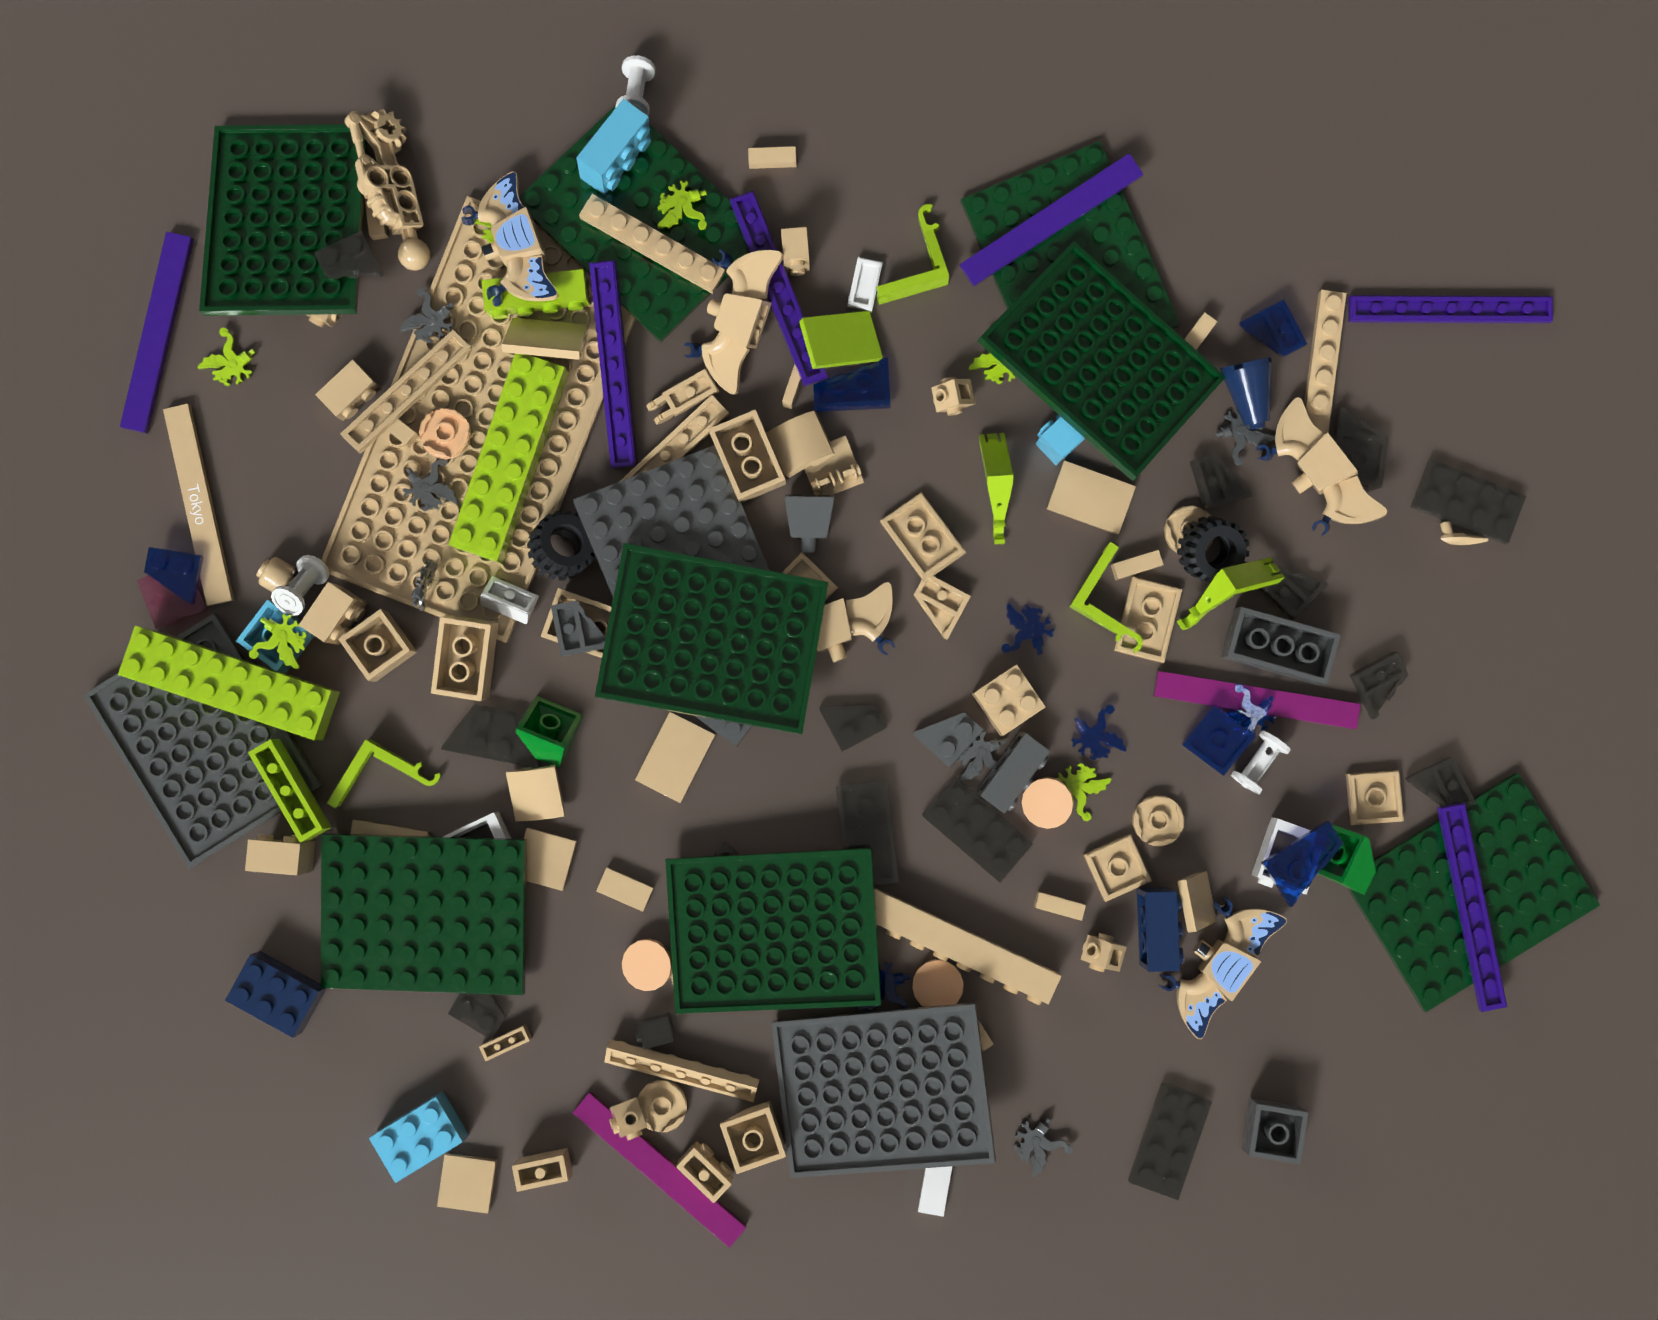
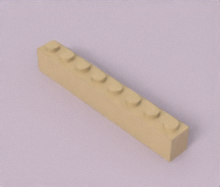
(965, 948)

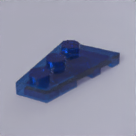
(856, 390)
(1300, 861)

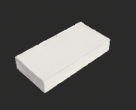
(864, 284)
(934, 1190)

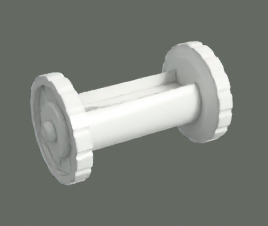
(639, 71)
(290, 598)
(1260, 762)

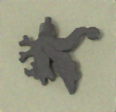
(433, 321)
(1241, 434)
(424, 487)
(426, 576)
(982, 752)
(1036, 1140)

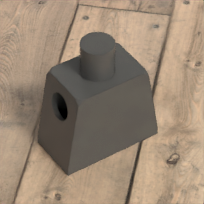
(809, 518)

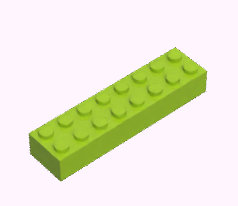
(509, 457)
(228, 683)

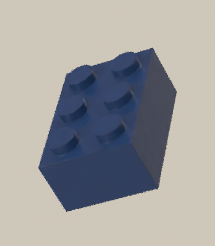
(1159, 929)
(275, 994)

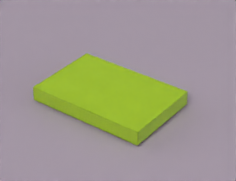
(840, 339)

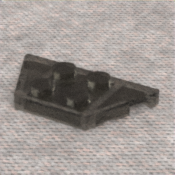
(1363, 447)
(491, 735)

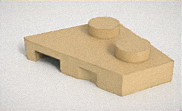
(941, 603)

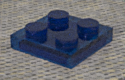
(1218, 739)

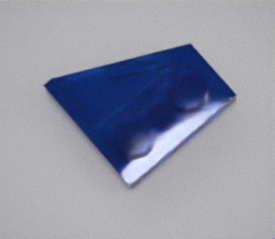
(1275, 329)
(175, 571)

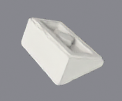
(508, 600)

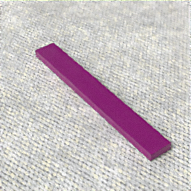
(1285, 704)
(661, 1172)

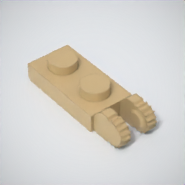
(684, 396)

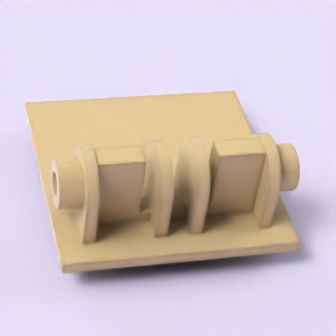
(837, 472)

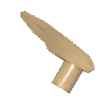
(1458, 538)

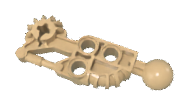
(383, 197)

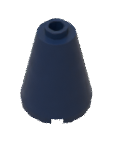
(1251, 390)

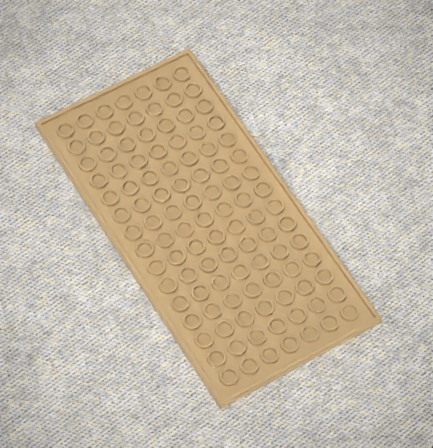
(379, 533)

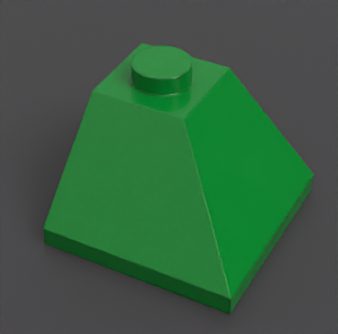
(548, 730)
(1352, 863)

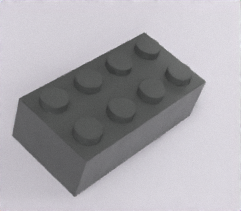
(1280, 646)

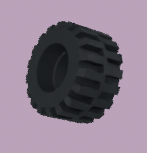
(1196, 540)
(547, 558)

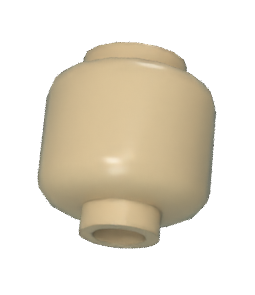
(275, 573)

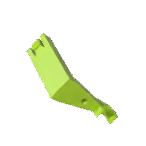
(925, 281)
(998, 478)
(1231, 582)
(1094, 613)
(385, 755)

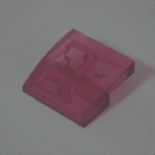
(165, 605)

